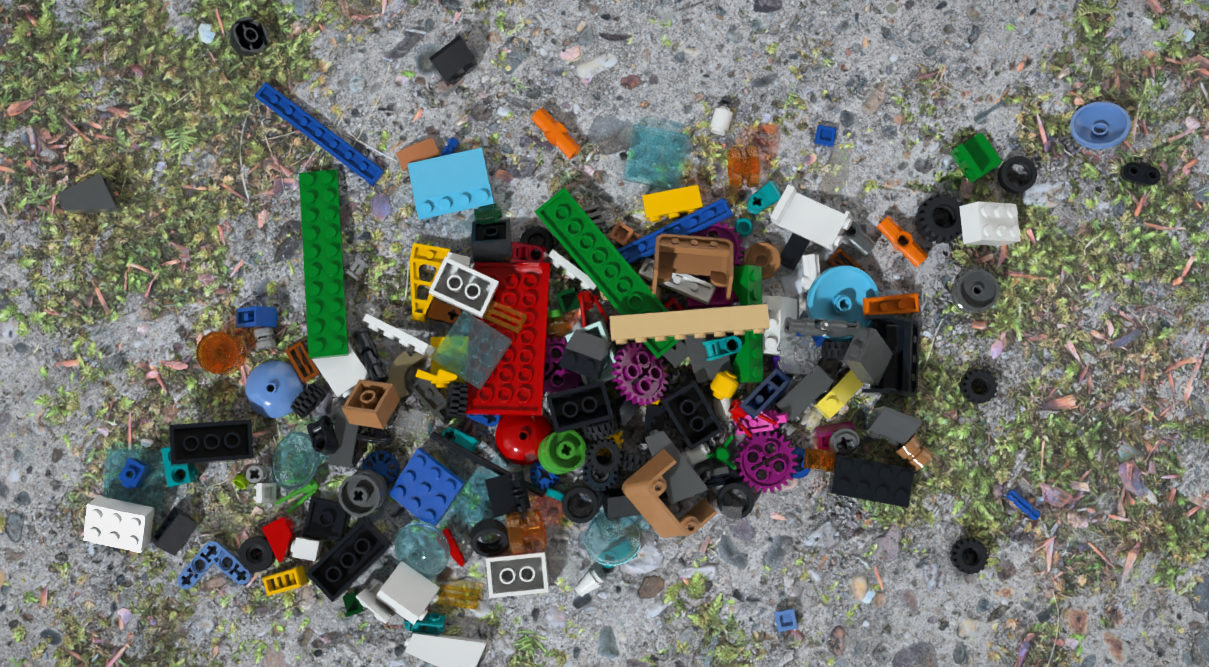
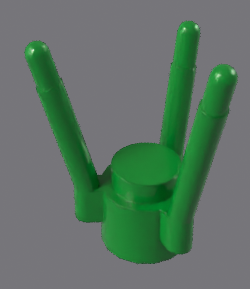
(722, 454)

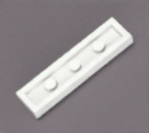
(681, 283)
(405, 339)

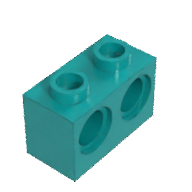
(172, 472)

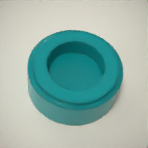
(743, 226)
(556, 495)

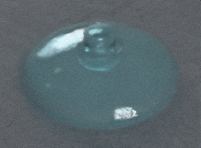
(295, 461)
(429, 545)
(615, 547)

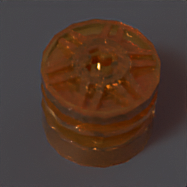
(526, 531)

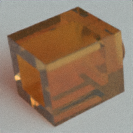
(819, 460)

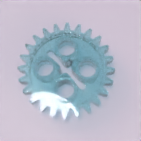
(462, 508)

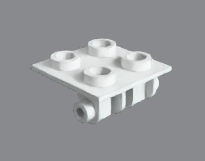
(368, 600)

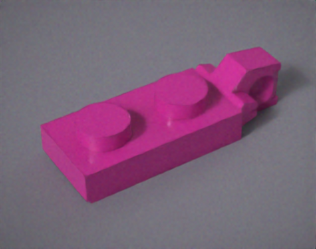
(717, 300)
(760, 425)

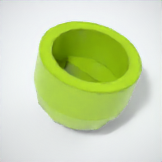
(241, 481)

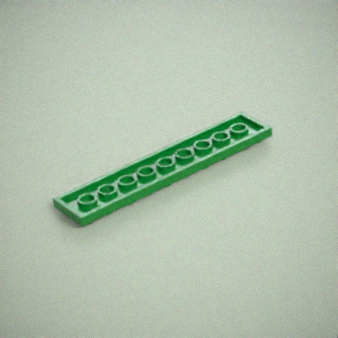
(601, 262)
(323, 264)

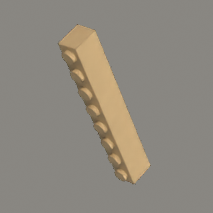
(688, 323)

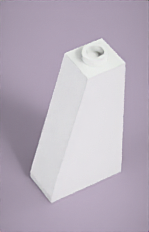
(445, 649)

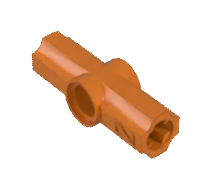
(556, 133)
(911, 250)

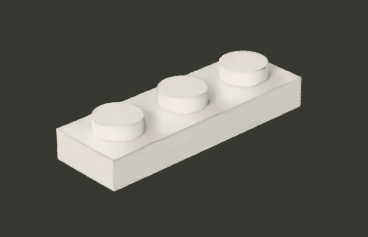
(571, 270)

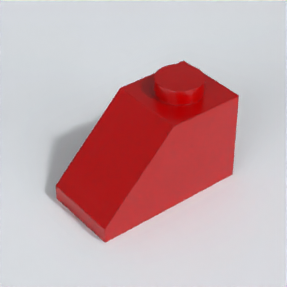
(280, 536)

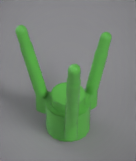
(311, 488)

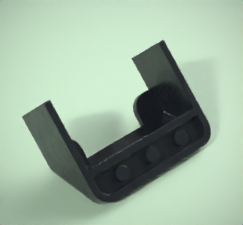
(903, 339)

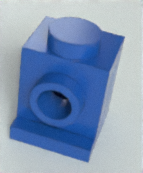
(140, 472)

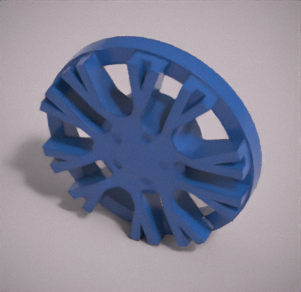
(381, 466)

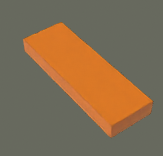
(891, 304)

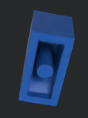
(256, 317)

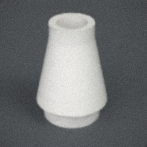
(590, 582)

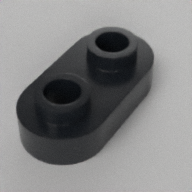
(1141, 174)
(719, 476)

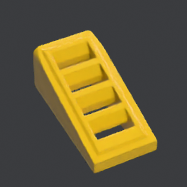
(296, 575)

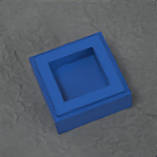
(825, 135)

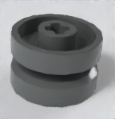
(986, 291)
(363, 493)

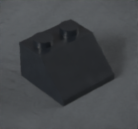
(453, 61)
(491, 241)
(586, 354)

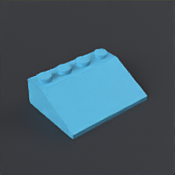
(450, 183)

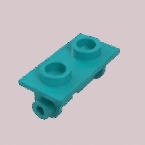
(433, 622)

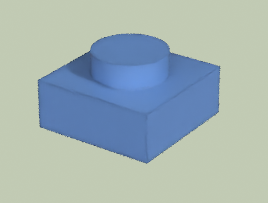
(785, 620)

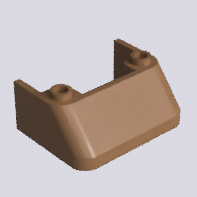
(695, 257)
(643, 492)

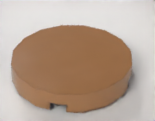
(763, 255)

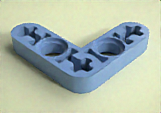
(217, 559)

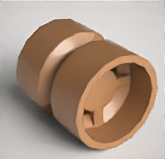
(914, 453)

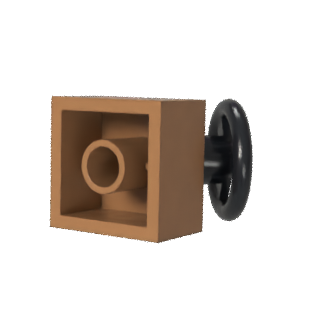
(371, 406)

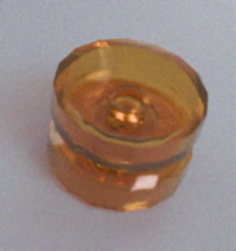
(743, 167)
(209, 351)

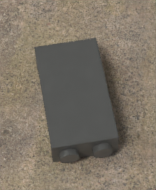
(704, 369)

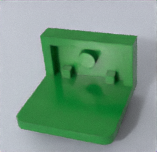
(976, 157)

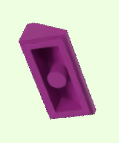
(825, 432)

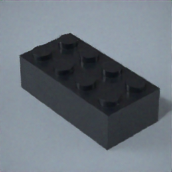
(211, 442)
(871, 481)
(349, 559)

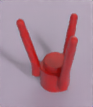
(586, 302)
(737, 412)

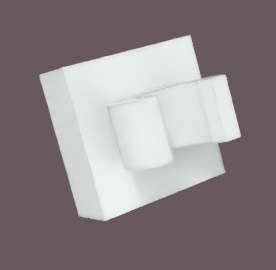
(265, 493)

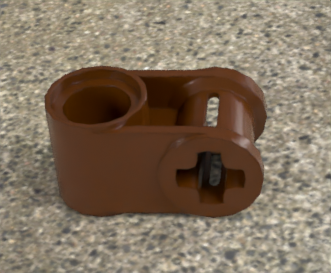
(443, 312)

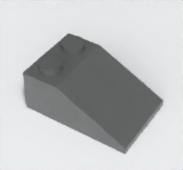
(891, 425)

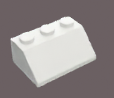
(778, 310)

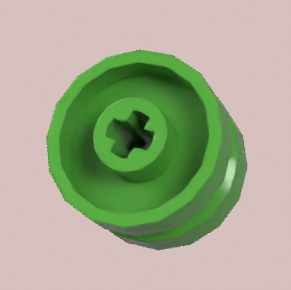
(554, 460)

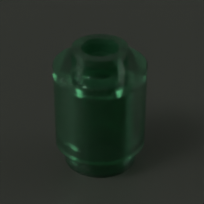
(488, 214)

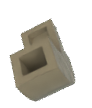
(399, 371)

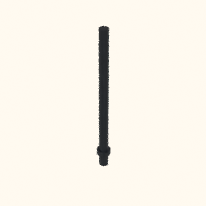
(442, 440)

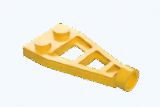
(423, 255)

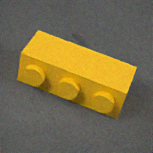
(671, 203)

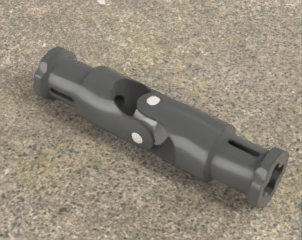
(832, 328)

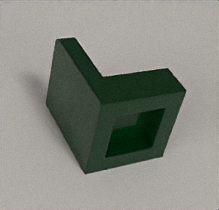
(568, 300)
(352, 604)

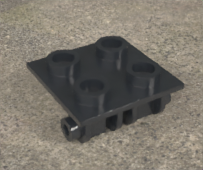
(507, 494)

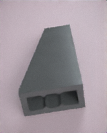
(680, 478)

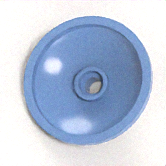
(1100, 125)
(286, 388)

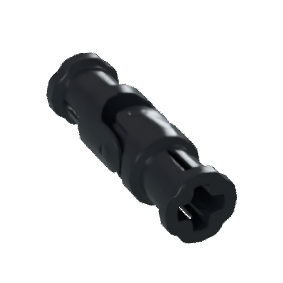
(370, 355)

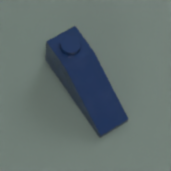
(766, 393)

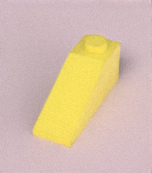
(839, 395)

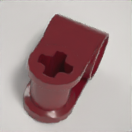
(524, 253)

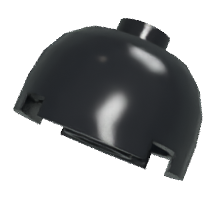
(248, 37)

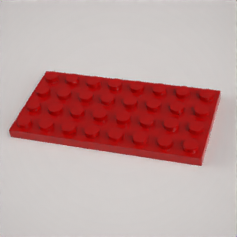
(519, 377)

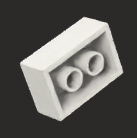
(989, 223)
(463, 287)
(118, 523)
(517, 574)

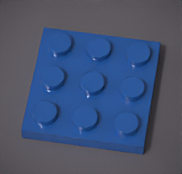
(426, 487)

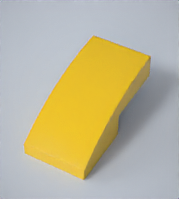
(442, 376)

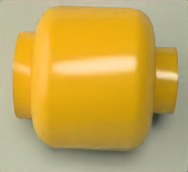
(724, 385)

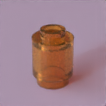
(558, 327)

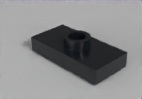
(653, 420)

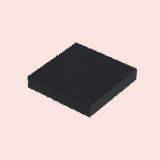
(325, 519)

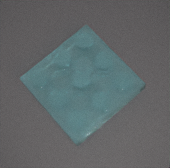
(655, 157)
(472, 349)
(152, 489)

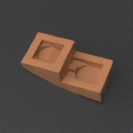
(420, 151)
(623, 234)

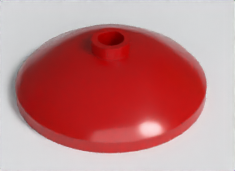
(512, 446)

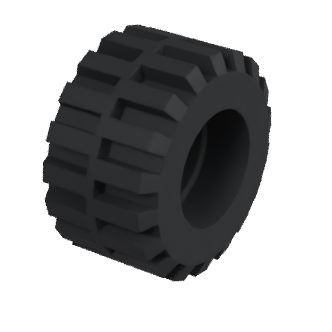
(927, 225)

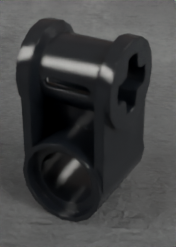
(323, 435)

